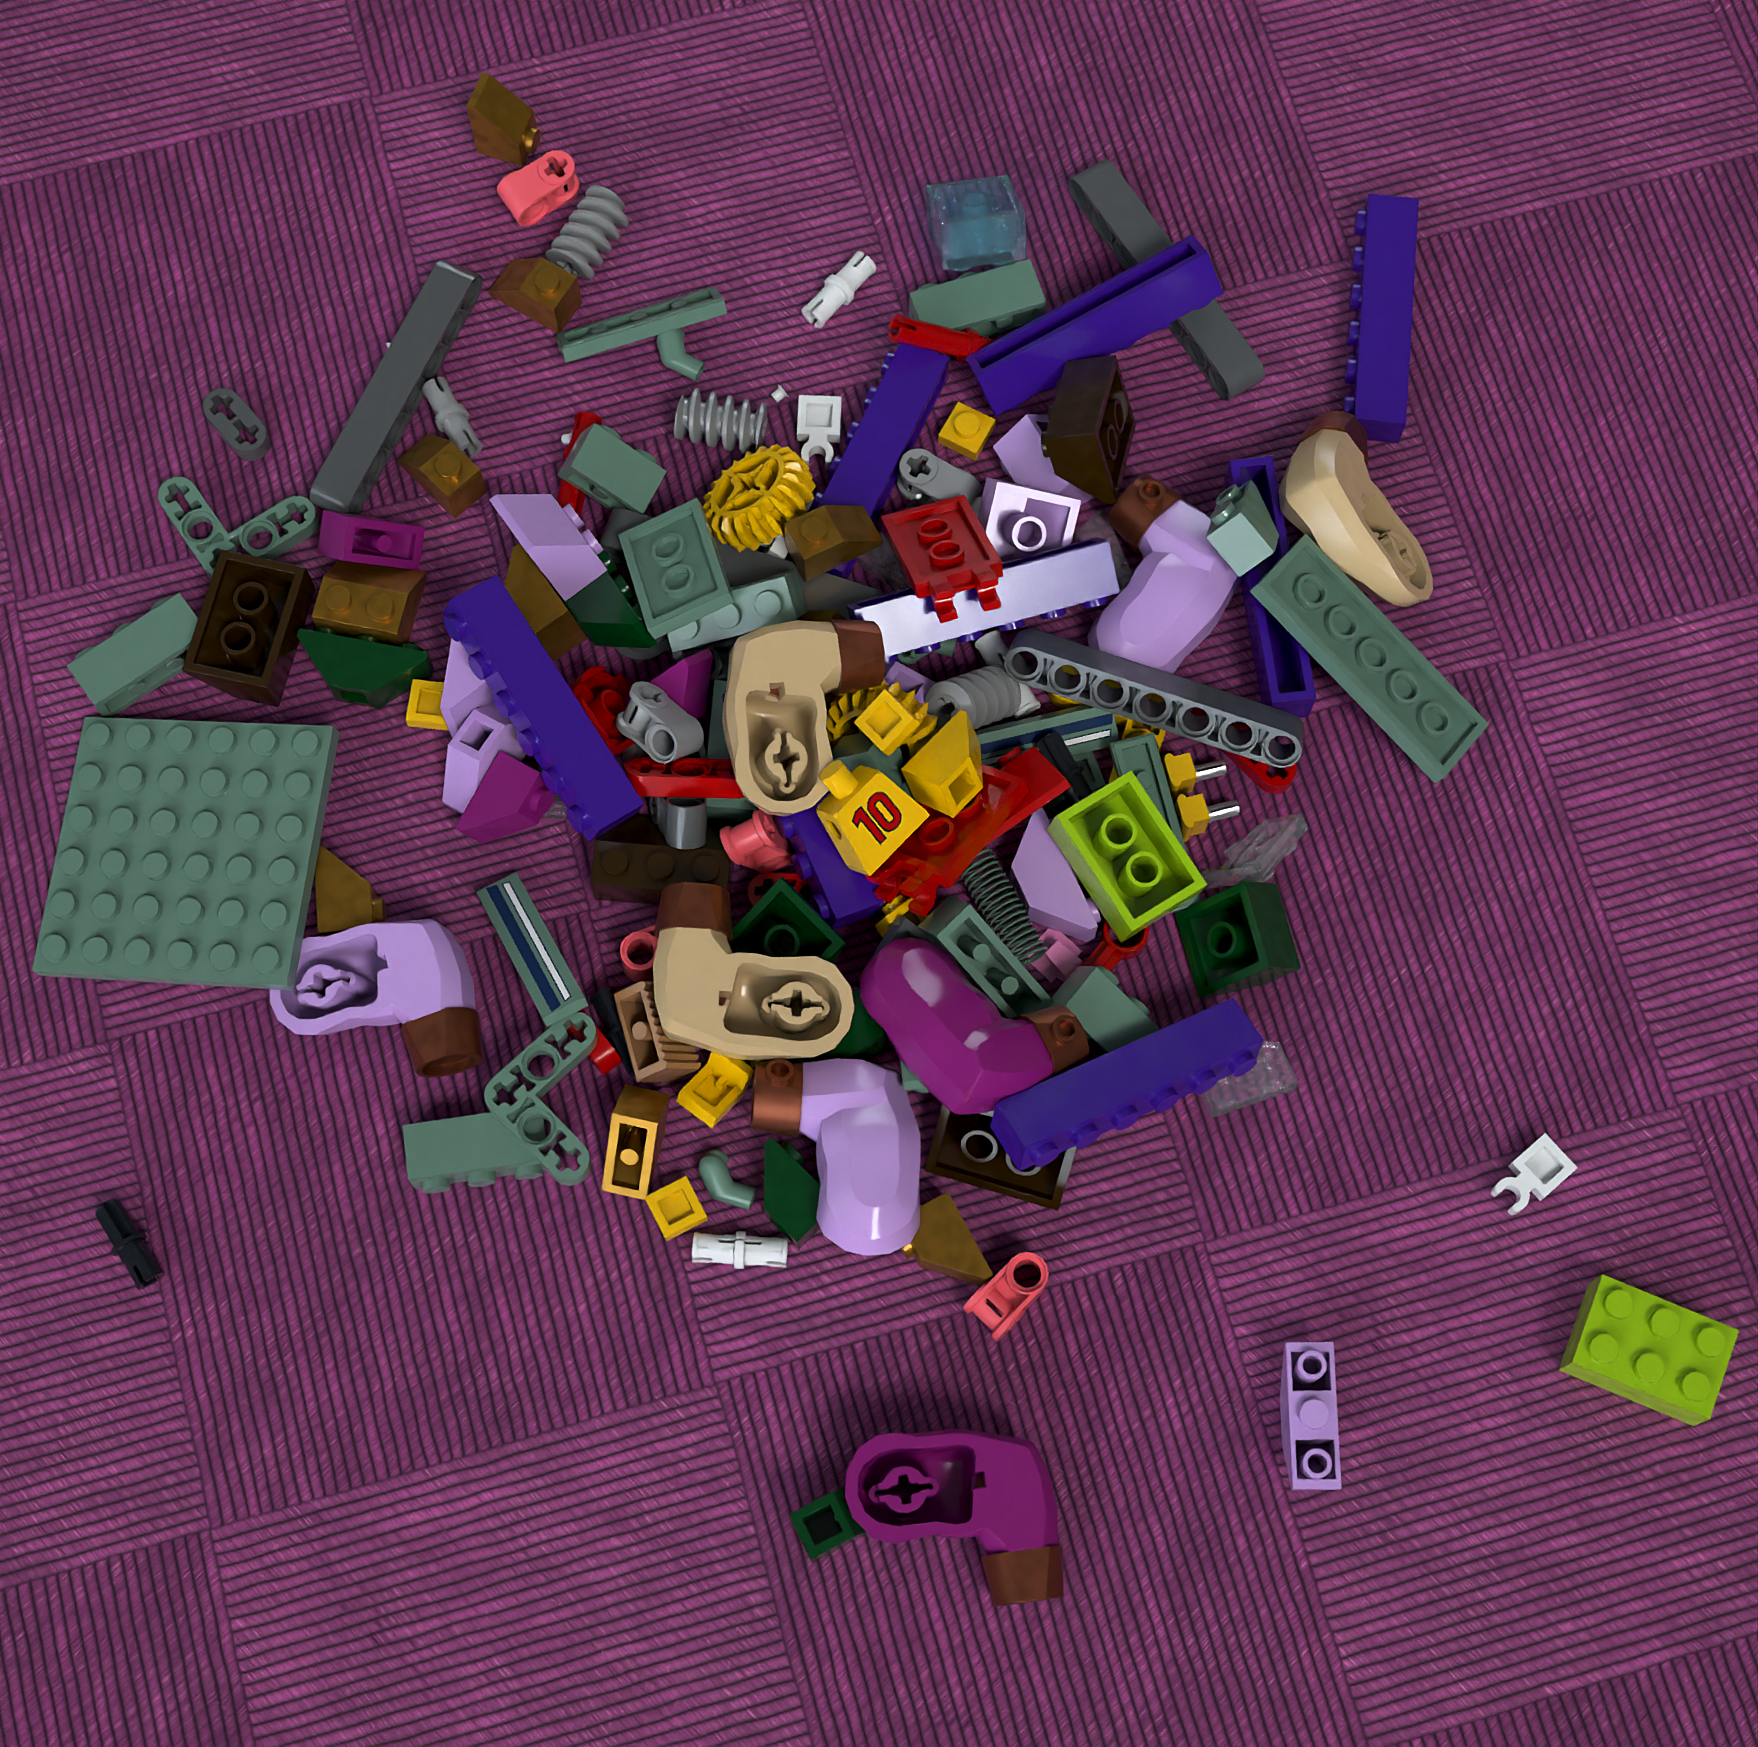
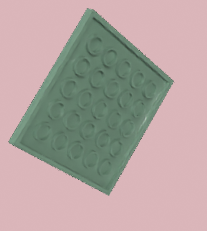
(187, 852)

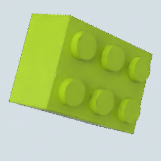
(1126, 856)
(1649, 1350)

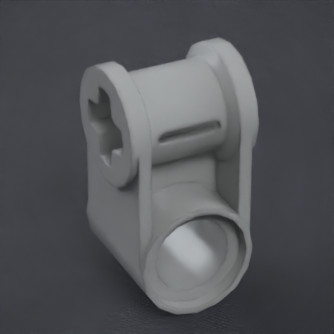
(936, 480)
(659, 725)

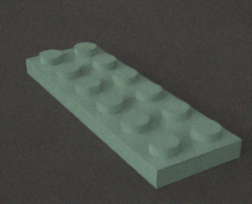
(1370, 658)

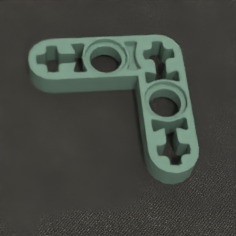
(208, 549)
(528, 1103)

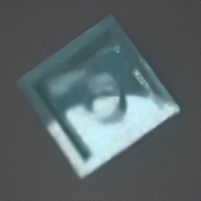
(976, 222)

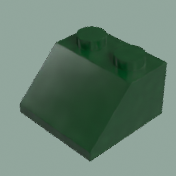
(786, 927)
(1237, 939)

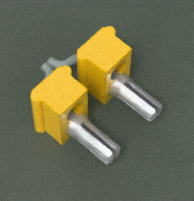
(1192, 811)

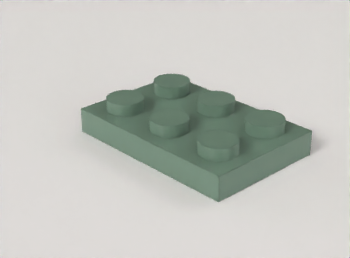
(676, 568)

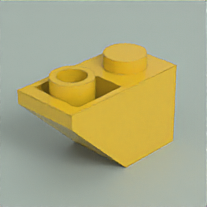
(947, 768)

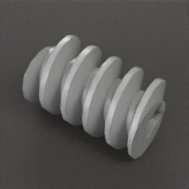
(589, 232)
(720, 422)
(983, 693)

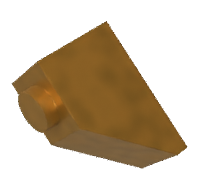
(502, 122)
(539, 291)
(444, 473)
(830, 538)
(343, 897)
(635, 1141)
(946, 1243)

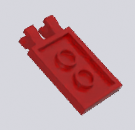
(945, 553)
(947, 845)

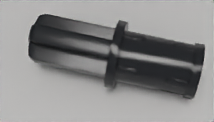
(1057, 753)
(606, 1009)
(128, 1243)

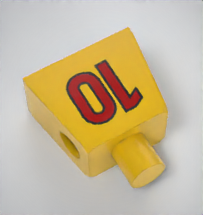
(866, 815)

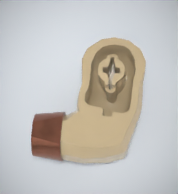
(1348, 517)
(778, 704)
(742, 1000)

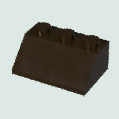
(1090, 427)
(250, 627)
(637, 863)
(971, 1153)

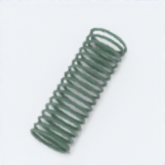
(1018, 955)

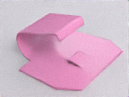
(1059, 958)

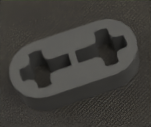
(243, 419)

